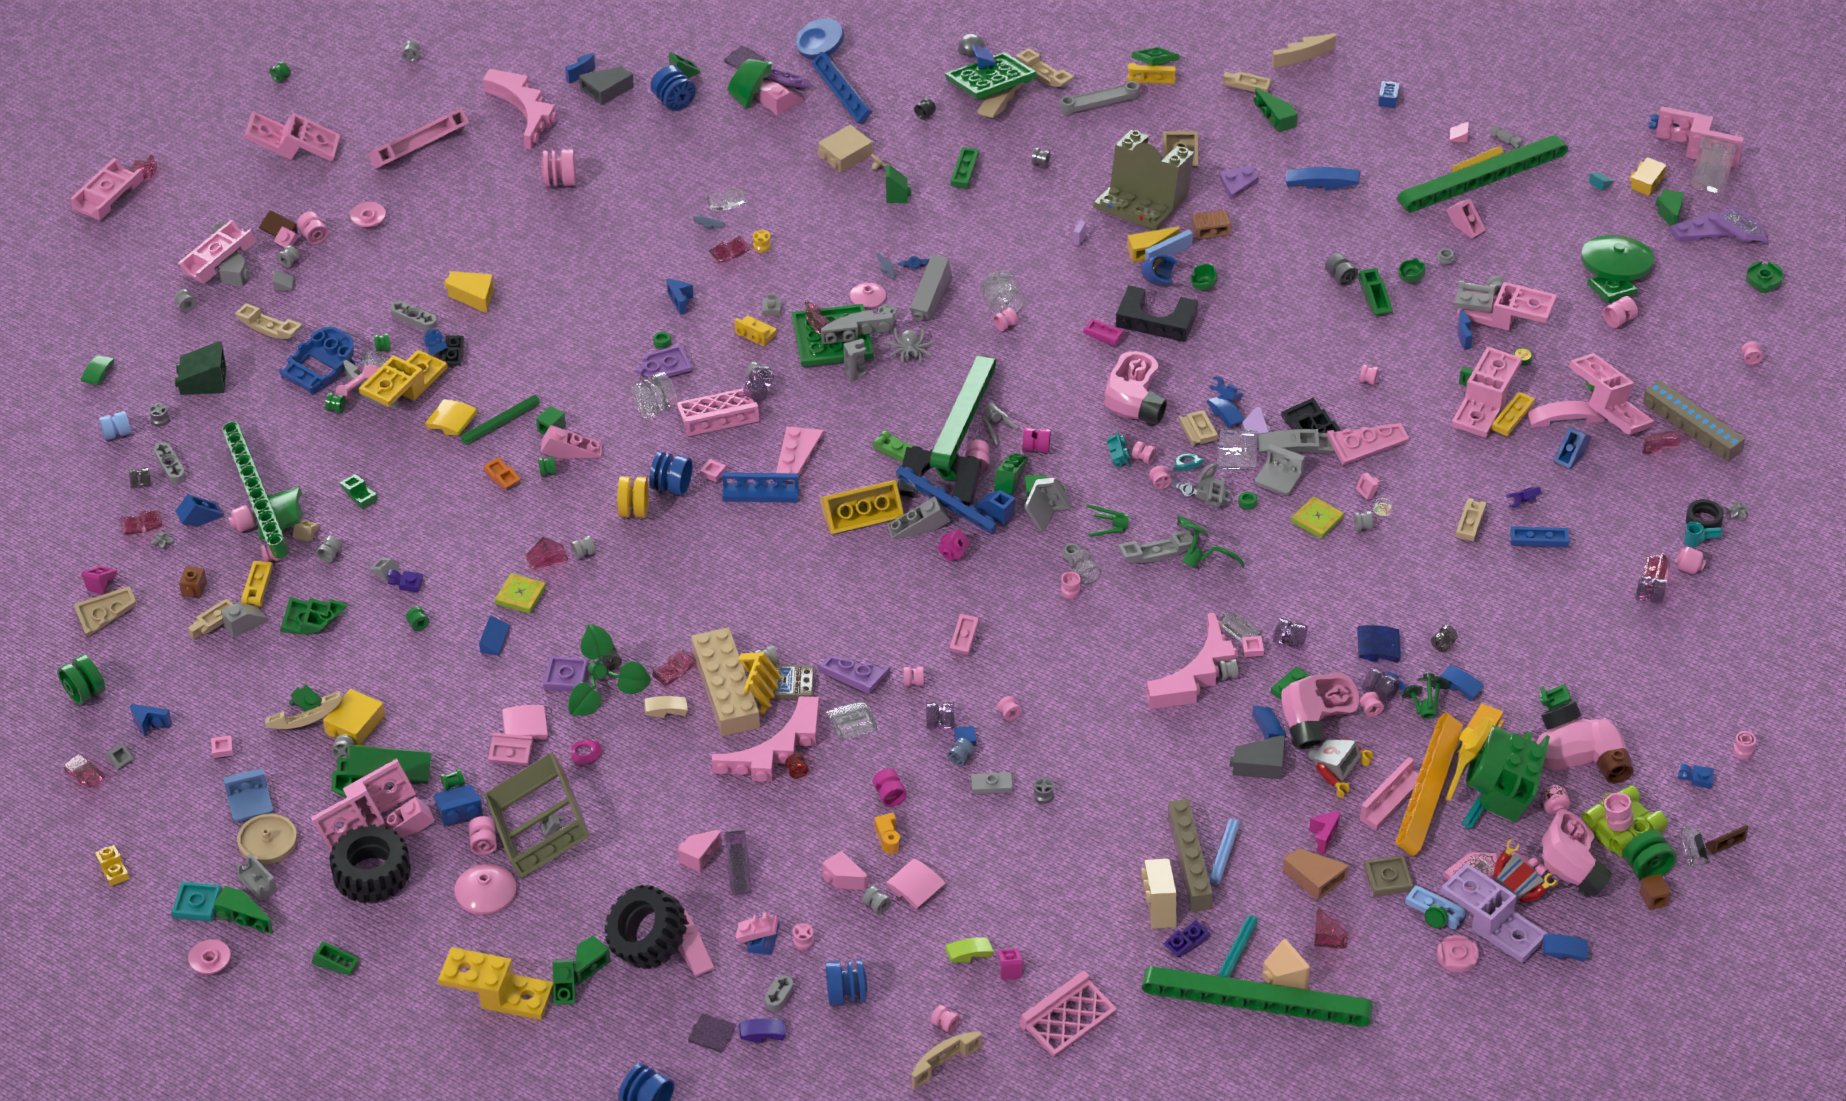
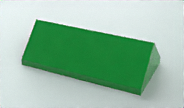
(366, 759)

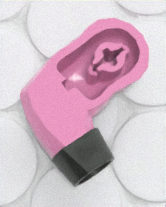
(1128, 387)
(1313, 699)
(1568, 855)

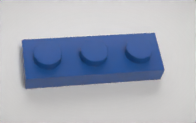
(1539, 536)

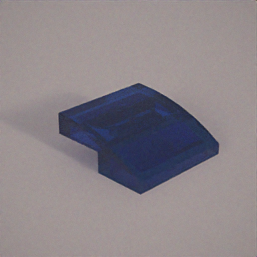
(1378, 642)

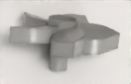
(1738, 510)
(162, 539)

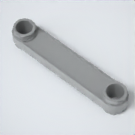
(1077, 103)

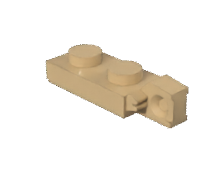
(1247, 81)
(208, 620)

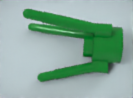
(1119, 520)

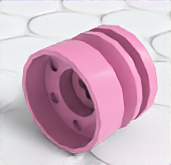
(559, 168)

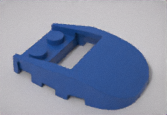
(327, 346)

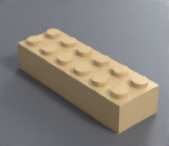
(725, 681)

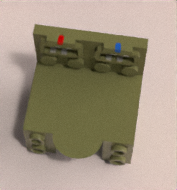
(1143, 185)

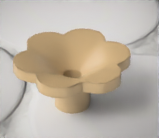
(877, 162)

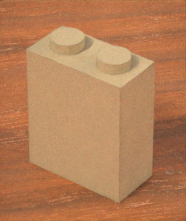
(845, 148)

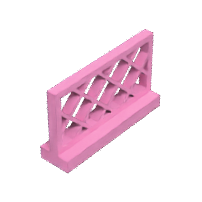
(716, 419)
(1059, 998)

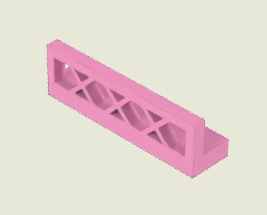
(1389, 795)

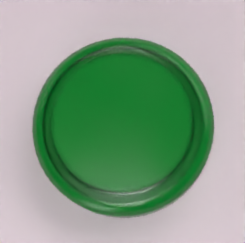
(1436, 916)

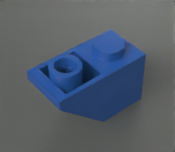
(997, 505)

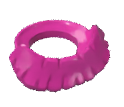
(589, 758)

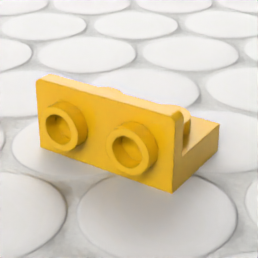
(755, 330)

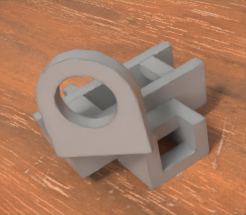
(1206, 491)

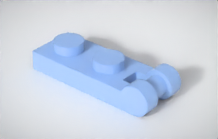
(1423, 899)

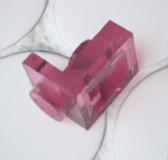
(148, 167)

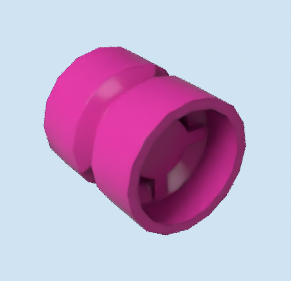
(1036, 440)
(889, 787)

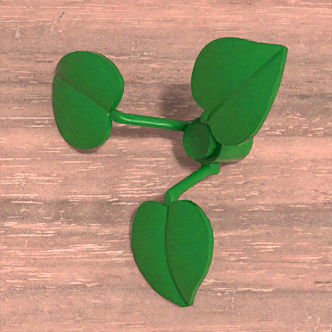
(1194, 554)
(632, 676)

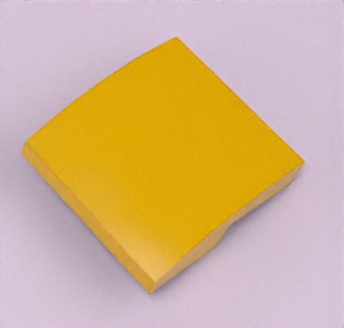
(451, 417)

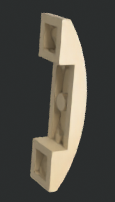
(1044, 72)
(266, 325)
(281, 721)
(964, 1043)

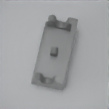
(854, 359)
(256, 878)

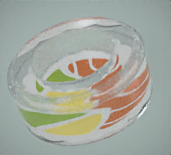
(1382, 506)

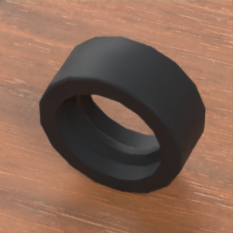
(1705, 506)
(1561, 715)

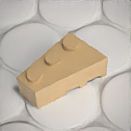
(1159, 893)

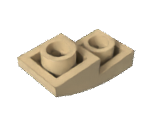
(661, 705)

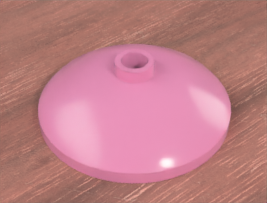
(485, 889)

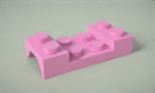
(104, 188)
(214, 250)

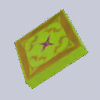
(1317, 517)
(520, 593)

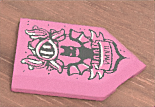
(1481, 861)

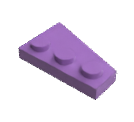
(1699, 228)
(857, 675)

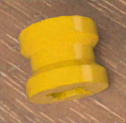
(761, 241)

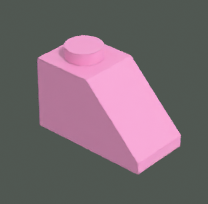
(1466, 218)
(699, 849)
(844, 873)

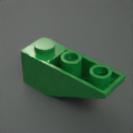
(1278, 112)
(1009, 473)
(241, 909)

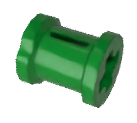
(452, 779)

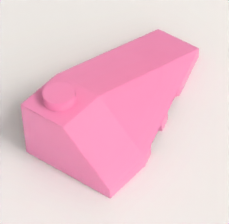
(777, 97)

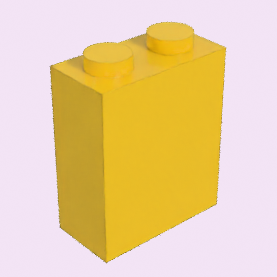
(354, 717)

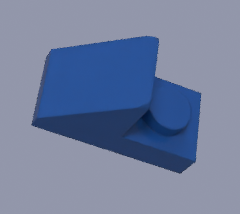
(679, 294)
(146, 716)

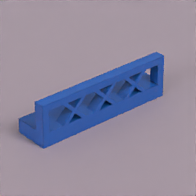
(760, 490)

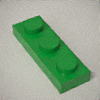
(964, 167)

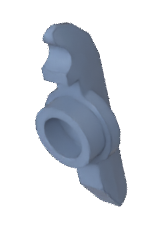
(708, 223)
(886, 266)
(1187, 489)

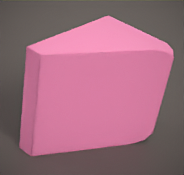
(1459, 133)

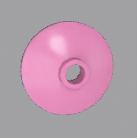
(367, 214)
(868, 294)
(207, 950)

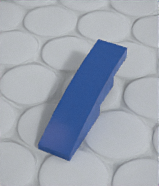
(1328, 177)

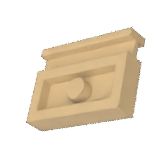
(1198, 428)

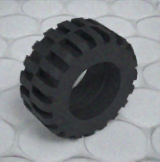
(370, 883)
(662, 939)

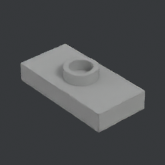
(991, 783)

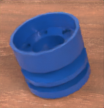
(673, 88)
(670, 473)
(845, 982)
(645, 1085)

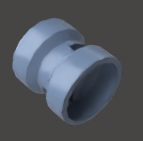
(959, 753)

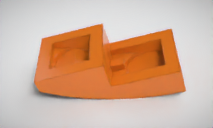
(501, 474)

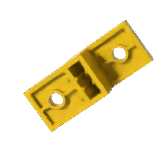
(403, 378)
(496, 983)

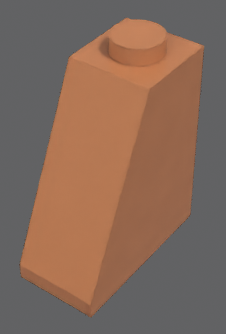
(1314, 872)

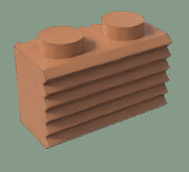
(1211, 224)

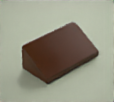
(273, 222)
(1727, 840)

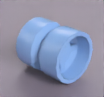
(115, 425)

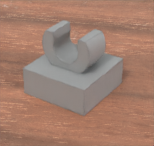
(771, 306)
(551, 824)

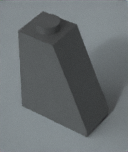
(606, 84)
(1259, 759)

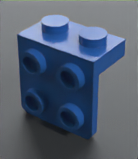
(458, 804)

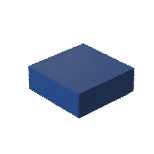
(965, 732)

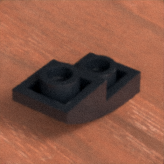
(454, 352)

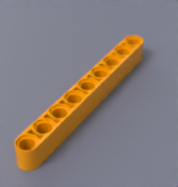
(1429, 784)

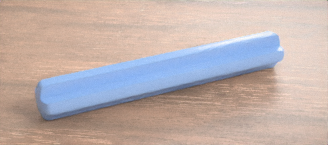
(1224, 851)

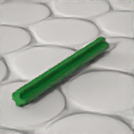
(500, 419)

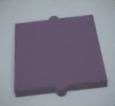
(740, 55)
(712, 1033)

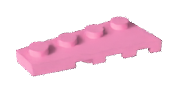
(796, 449)

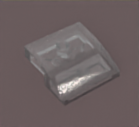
(1237, 449)
(851, 720)

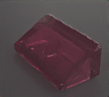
(1657, 567)

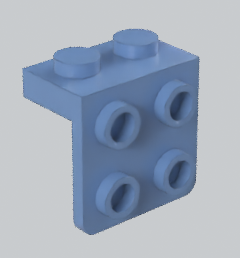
(248, 795)

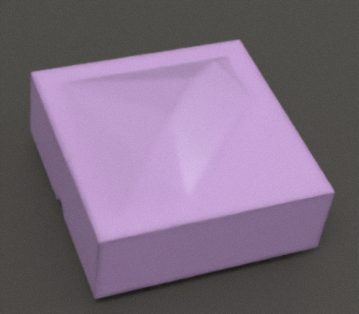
(1079, 233)

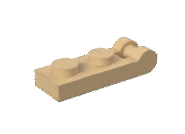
(1470, 519)

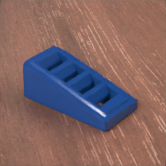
(1388, 94)

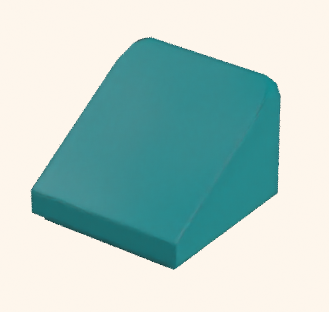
(1600, 181)

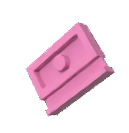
(510, 749)

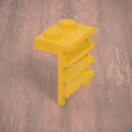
(763, 674)

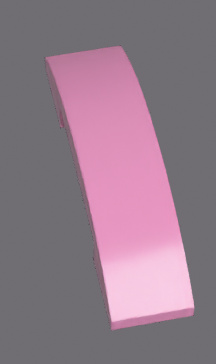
(1563, 410)

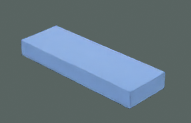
(1171, 246)

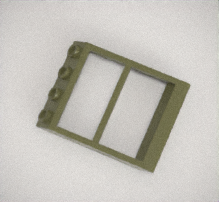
(517, 788)

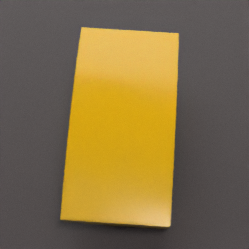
(112, 865)

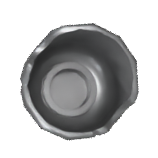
(966, 43)

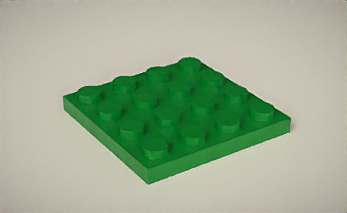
(991, 79)
(809, 341)

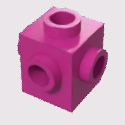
(953, 545)

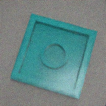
(196, 901)

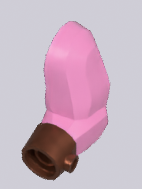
(1586, 743)

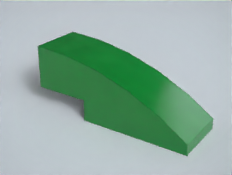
(1375, 291)

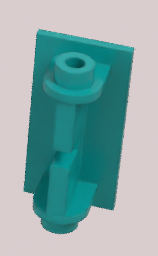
(1117, 445)

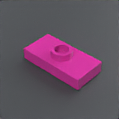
(1103, 332)

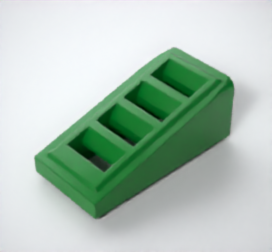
(332, 951)

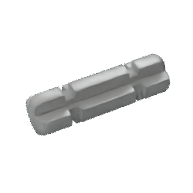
(1505, 136)

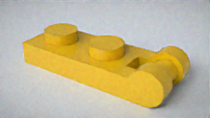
(1151, 74)
(257, 583)

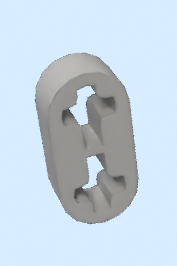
(774, 991)

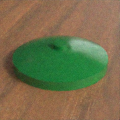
(1617, 257)

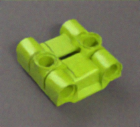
(1615, 840)

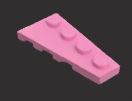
(1364, 442)

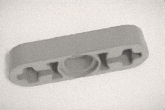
(424, 320)
(169, 469)

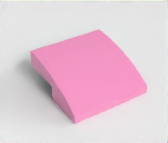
(525, 721)
(915, 883)

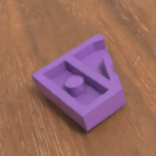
(1238, 180)

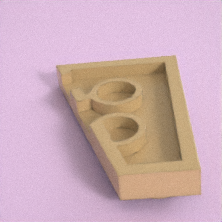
(104, 609)

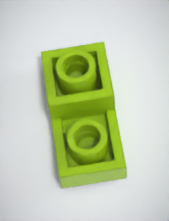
(965, 949)

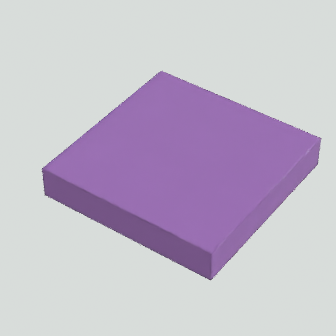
(565, 673)

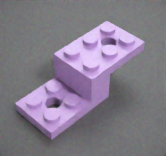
(1494, 912)

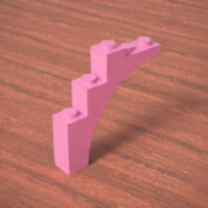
(529, 101)
(1185, 684)
(760, 760)

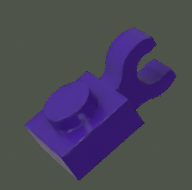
(1528, 494)
(408, 581)

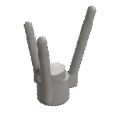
(994, 414)

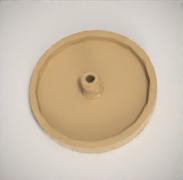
(267, 838)

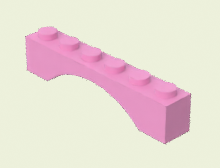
(418, 138)

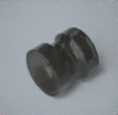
(144, 476)
(1444, 638)
(612, 660)

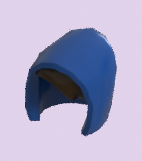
(1158, 269)

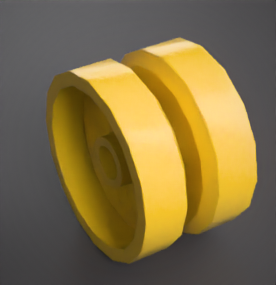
(632, 497)

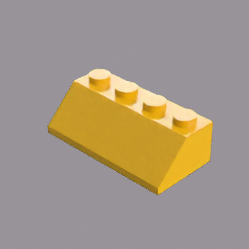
(861, 506)

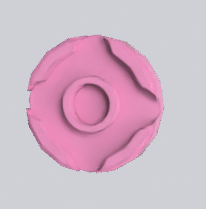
(1457, 954)

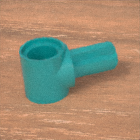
(1696, 534)

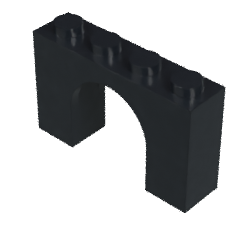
(1174, 326)
(965, 468)

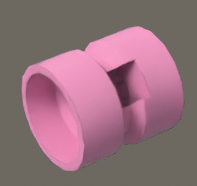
(312, 227)
(1620, 312)
(980, 450)
(1618, 812)
(482, 835)

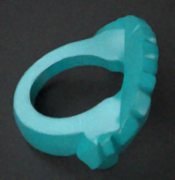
(1179, 466)

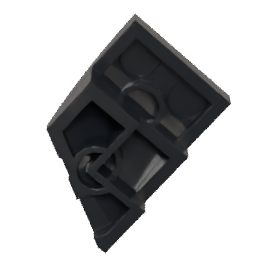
(1309, 416)

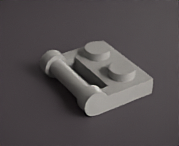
(1472, 300)

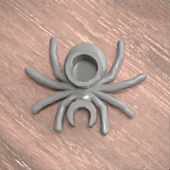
(910, 345)

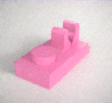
(964, 634)
(757, 927)

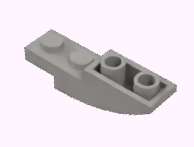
(856, 324)
(1296, 441)

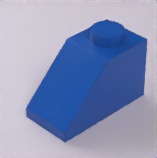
(1572, 447)
(197, 511)

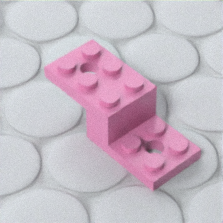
(1691, 130)
(289, 137)
(1512, 302)
(1486, 392)
(1611, 394)
(364, 802)

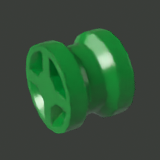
(279, 71)
(382, 342)
(335, 403)
(547, 466)
(417, 618)

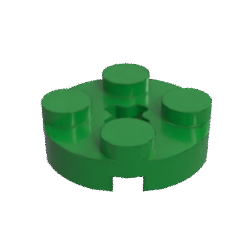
(1756, 274)

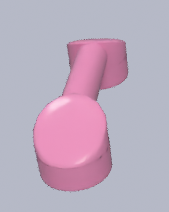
(346, 389)

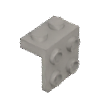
(1281, 470)
(1045, 499)

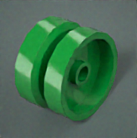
(81, 679)
(1649, 854)

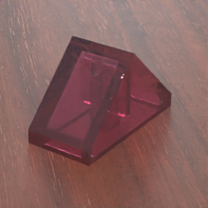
(545, 554)
(1328, 932)

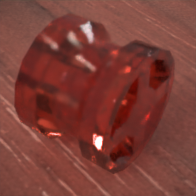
(796, 766)

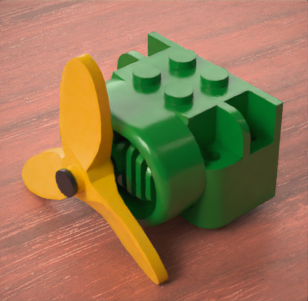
(1500, 767)

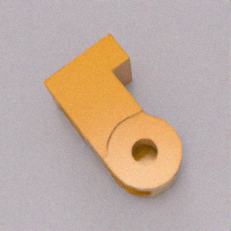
(885, 829)

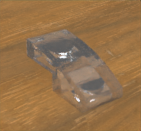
(732, 199)

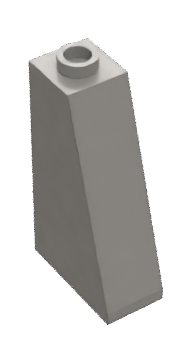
(931, 288)

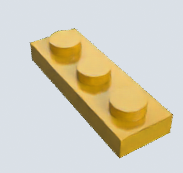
(1478, 158)
(1513, 414)

